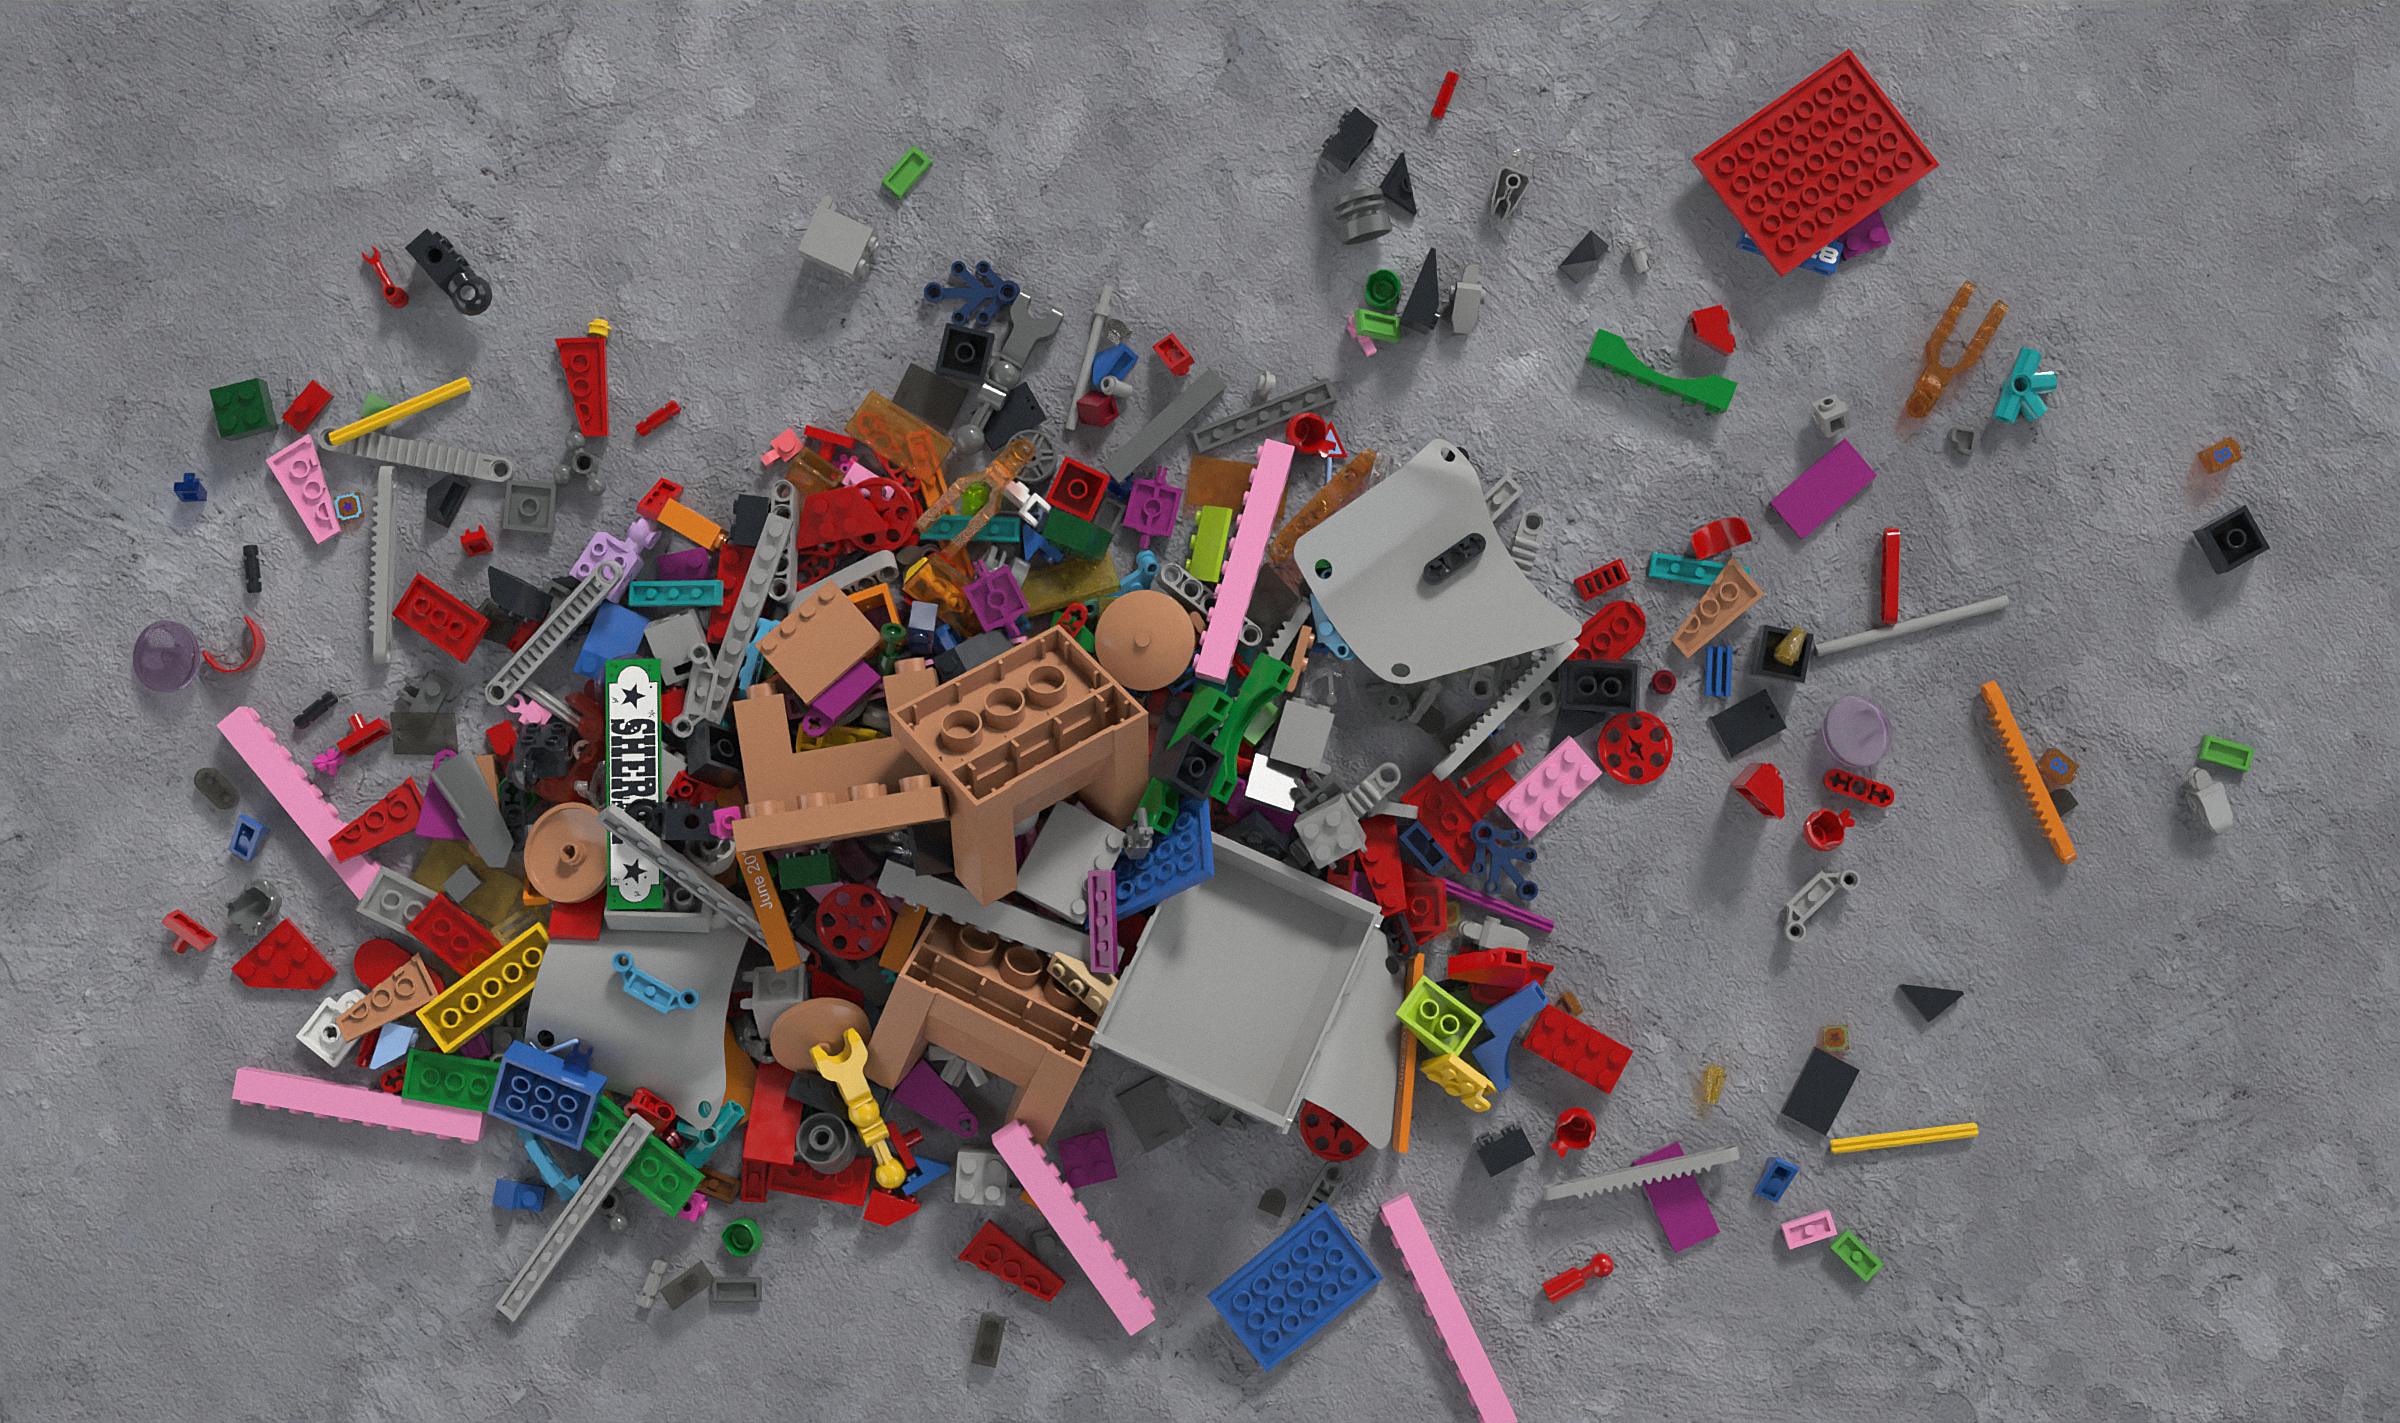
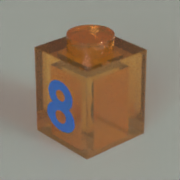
(2220, 455)
(2057, 767)

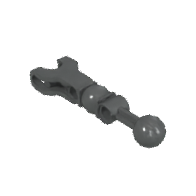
(1006, 371)

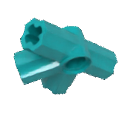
(2031, 385)
(705, 1141)

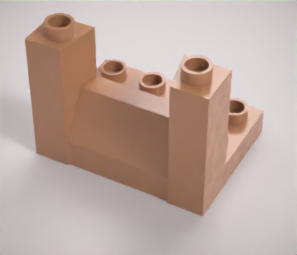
(1021, 740)
(831, 789)
(991, 1008)

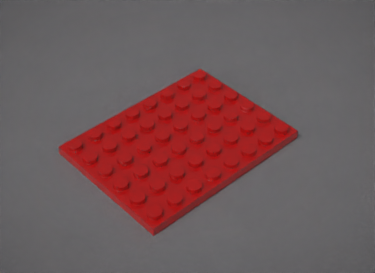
(1815, 163)

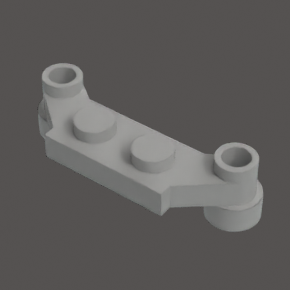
(699, 691)
(1812, 896)

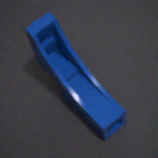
(1504, 1020)

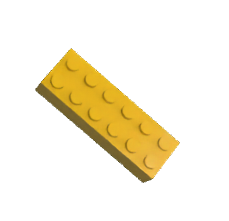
(486, 991)

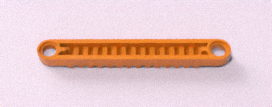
(2028, 773)

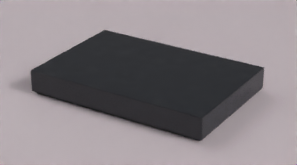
(1820, 1091)

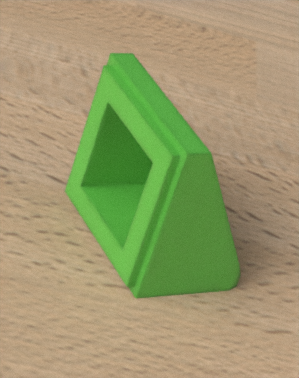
(373, 405)

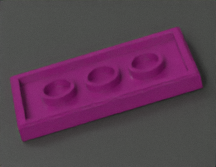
(1822, 489)
(1679, 1203)

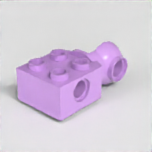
(606, 547)

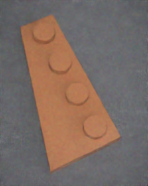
(1722, 603)
(397, 996)

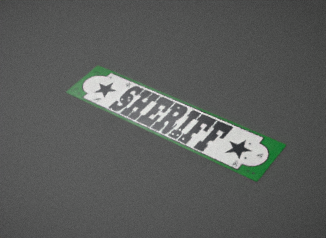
(633, 774)

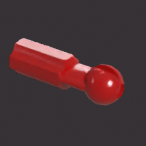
(1575, 1279)

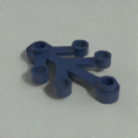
(977, 293)
(1500, 857)

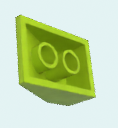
(1438, 1018)

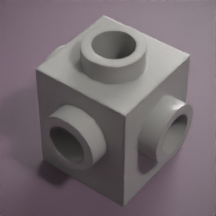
(1830, 415)

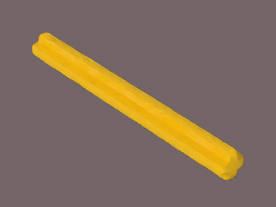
(399, 411)
(1904, 1138)

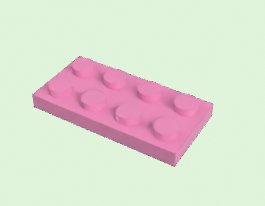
(1549, 787)

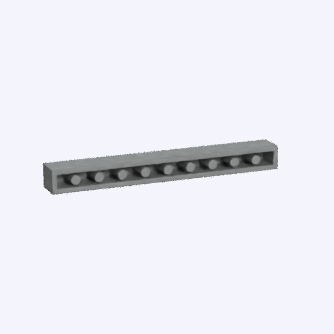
(1000, 916)

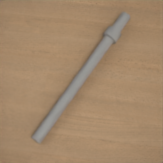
(1101, 311)

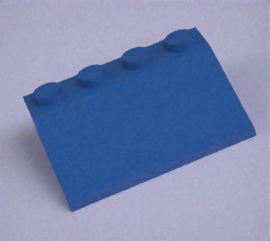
(546, 1095)

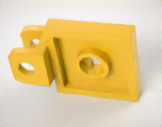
(1459, 1079)

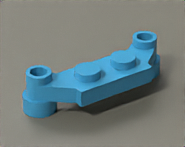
(1138, 580)
(1326, 631)
(750, 673)
(651, 989)
(550, 1169)

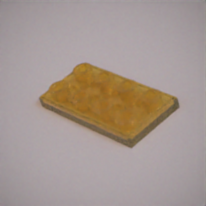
(1069, 583)
(491, 900)

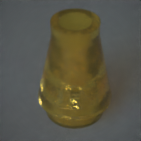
(1791, 646)
(1713, 1082)

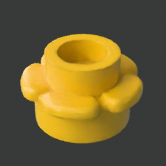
(599, 328)

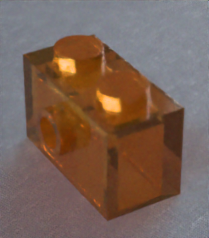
(813, 473)

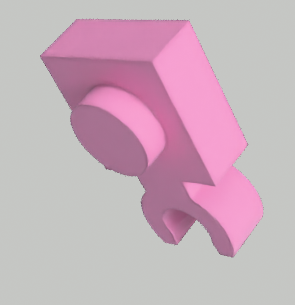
(1366, 342)
(531, 713)

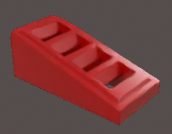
(1608, 567)

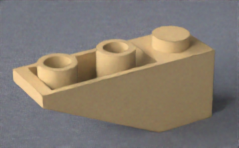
(1090, 987)

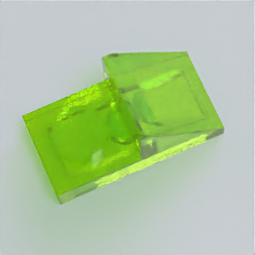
(975, 498)

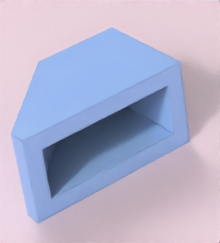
(394, 1042)

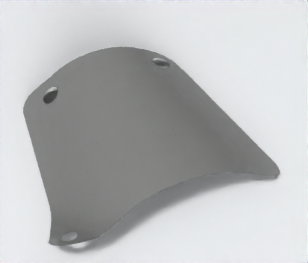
(1379, 586)
(633, 1043)
(1362, 1049)

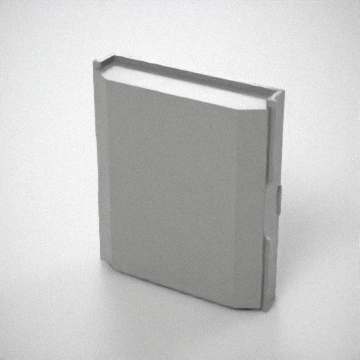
(1241, 982)

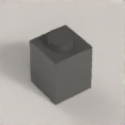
(463, 884)

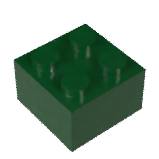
(243, 409)
(1076, 536)
(807, 871)

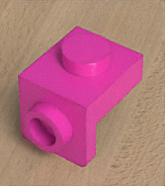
(723, 822)

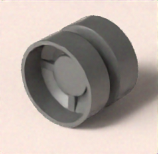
(826, 1143)

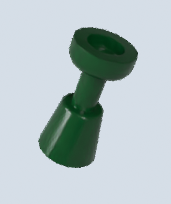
(892, 634)

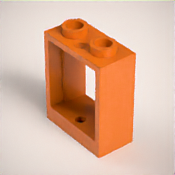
(693, 525)
(874, 598)

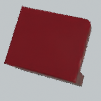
(1097, 408)

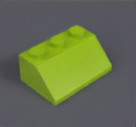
(1209, 544)

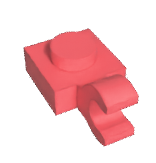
(785, 447)

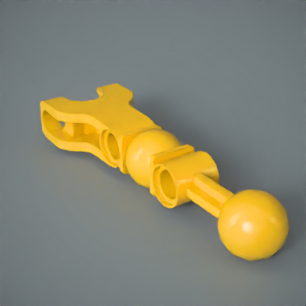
(863, 1108)

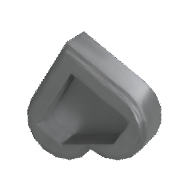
(1964, 438)

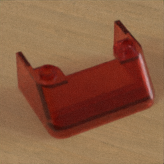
(591, 728)

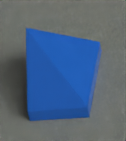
(1113, 362)

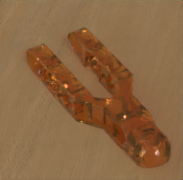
(1935, 376)
(998, 475)
(1323, 503)

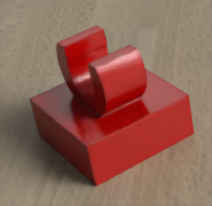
(476, 542)

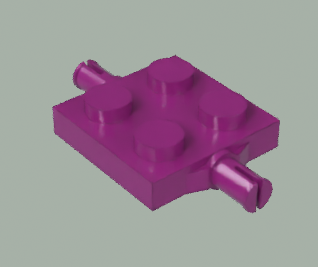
(1152, 507)
(996, 598)

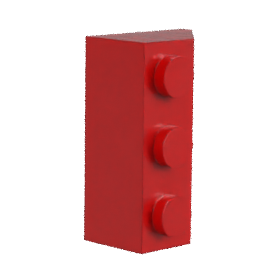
(1762, 789)

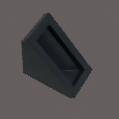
(1583, 256)
(445, 499)

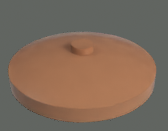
(1145, 640)
(567, 853)
(813, 1024)

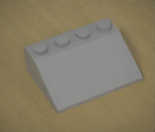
(1062, 856)
(680, 912)

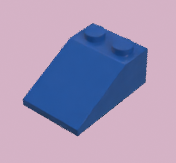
(613, 634)

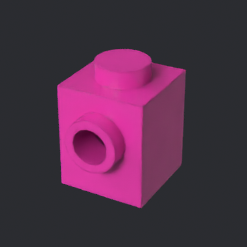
(695, 1207)

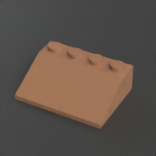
(819, 642)

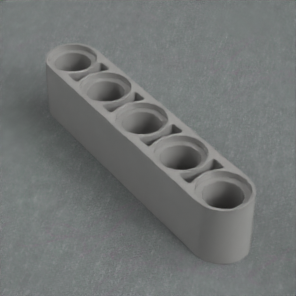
(790, 554)
(862, 575)
(1196, 603)

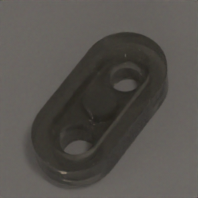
(217, 789)

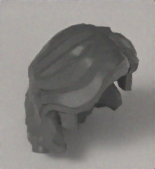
(254, 907)
(749, 1040)

